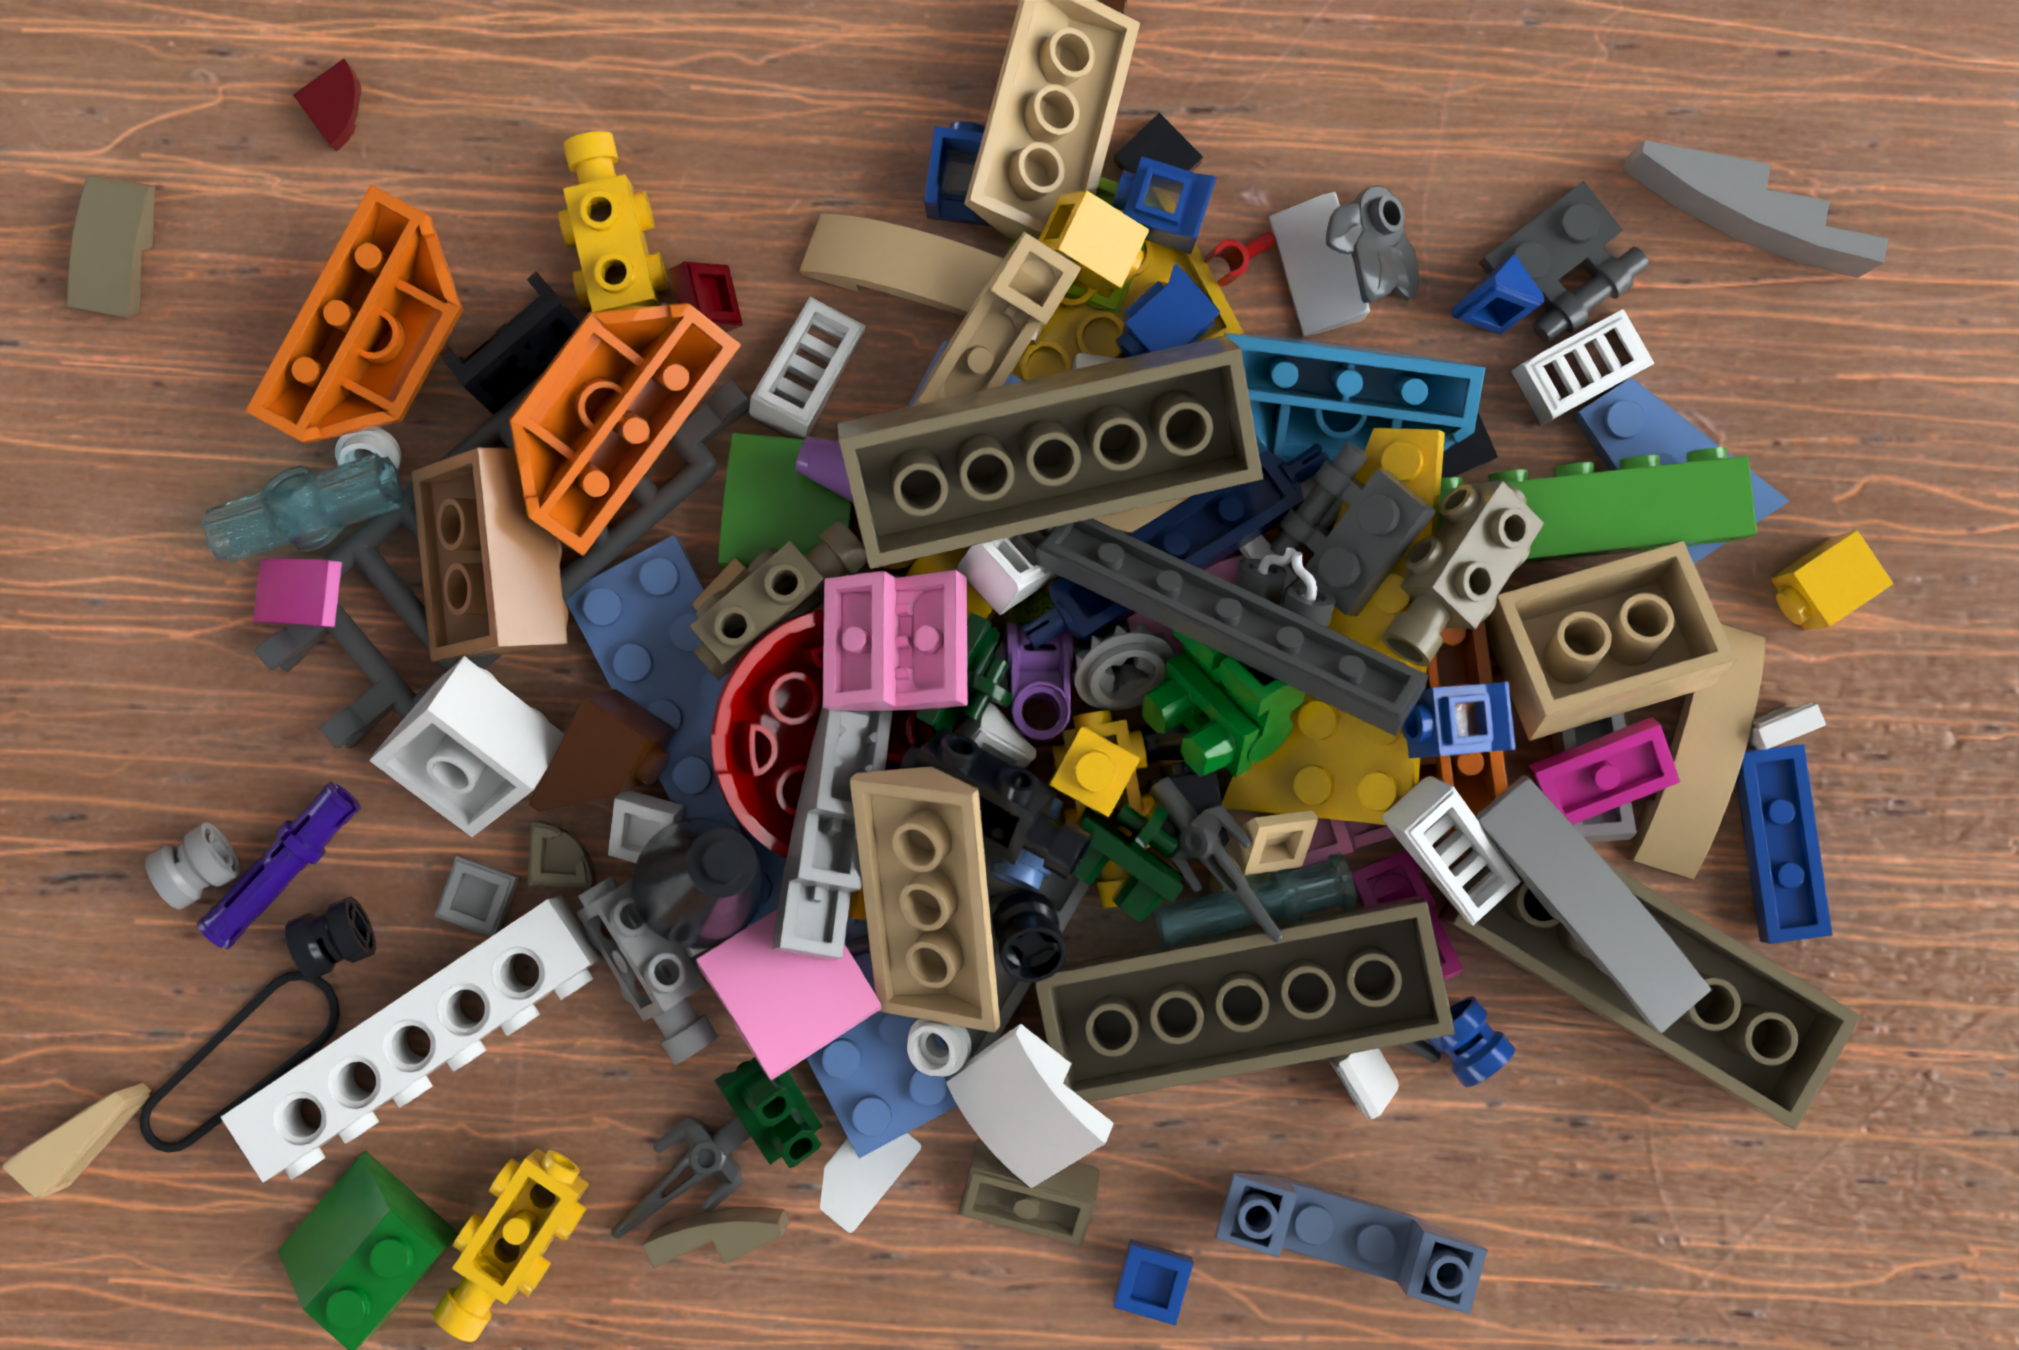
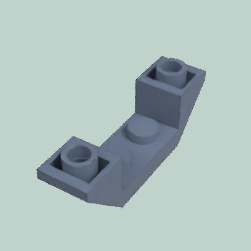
(1354, 1233)

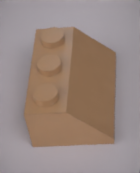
(483, 561)

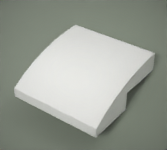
(1024, 1110)

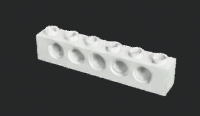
(271, 1121)

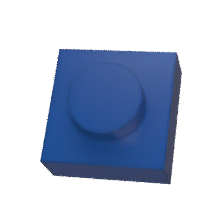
(1153, 1282)

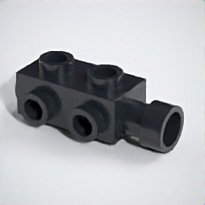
(1011, 804)

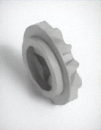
(1125, 687)

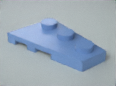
(1637, 423)

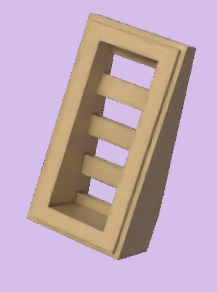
(67, 1150)

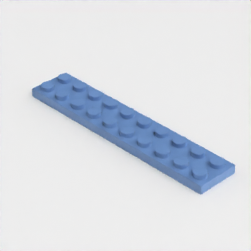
(642, 640)

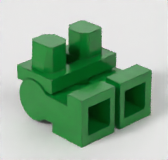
(1225, 704)

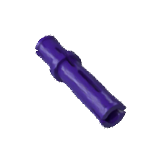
(296, 846)

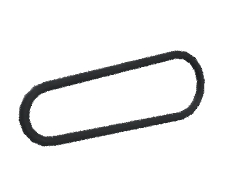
(216, 1040)

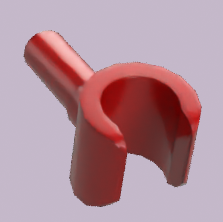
(1239, 254)

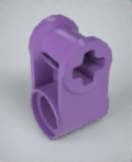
(1041, 676)

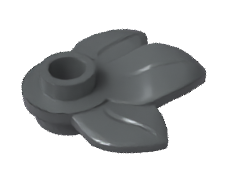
(1375, 238)

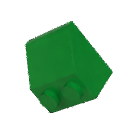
(363, 1251)

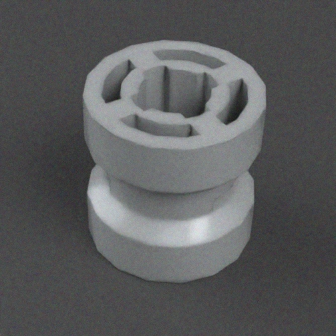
(196, 863)

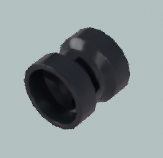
(1029, 936)
(329, 938)

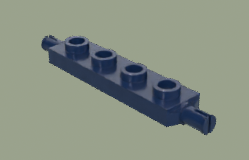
(1195, 531)

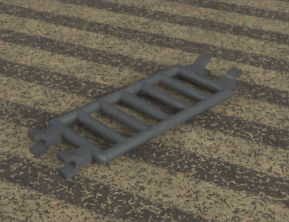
(390, 691)

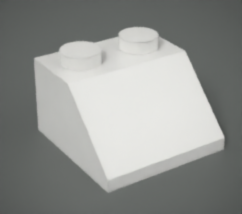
(469, 748)

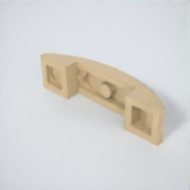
(899, 262)
(1001, 321)
(1707, 757)

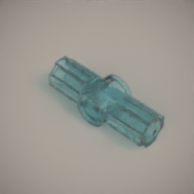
(303, 508)

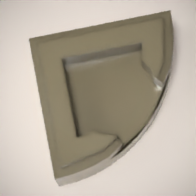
(558, 858)

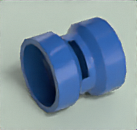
(1474, 1047)

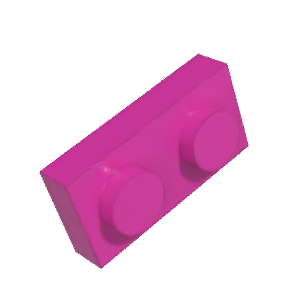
(1607, 771)

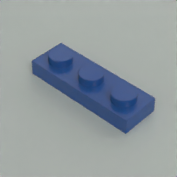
(1783, 845)

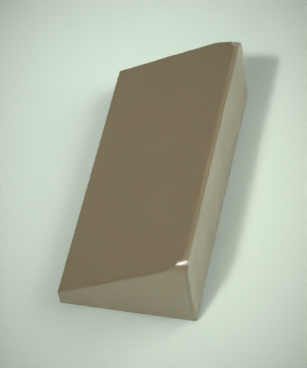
(1052, 1209)

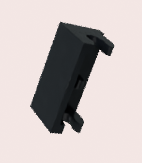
(516, 350)

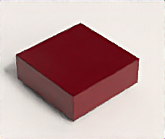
(708, 290)

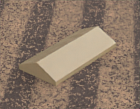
(1050, 111)
(926, 896)

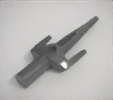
(1201, 839)
(707, 1156)

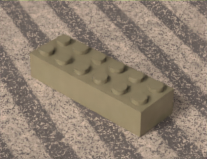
(1050, 451)
(1247, 1001)
(1751, 1036)

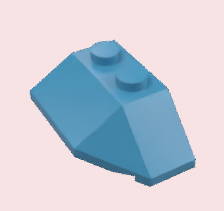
(1341, 392)

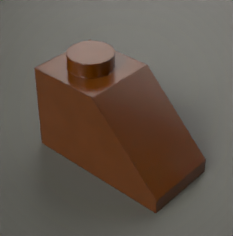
(604, 752)

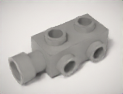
(658, 964)

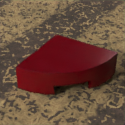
(333, 103)

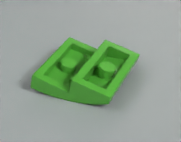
(772, 503)

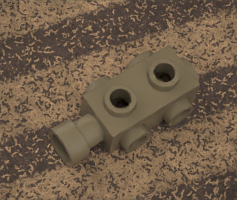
(1462, 566)
(768, 595)

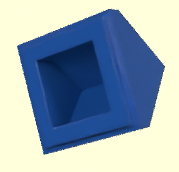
(1500, 298)

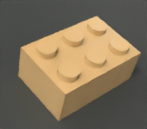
(1607, 640)

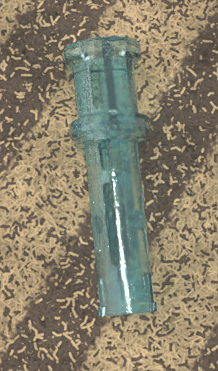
(1283, 896)

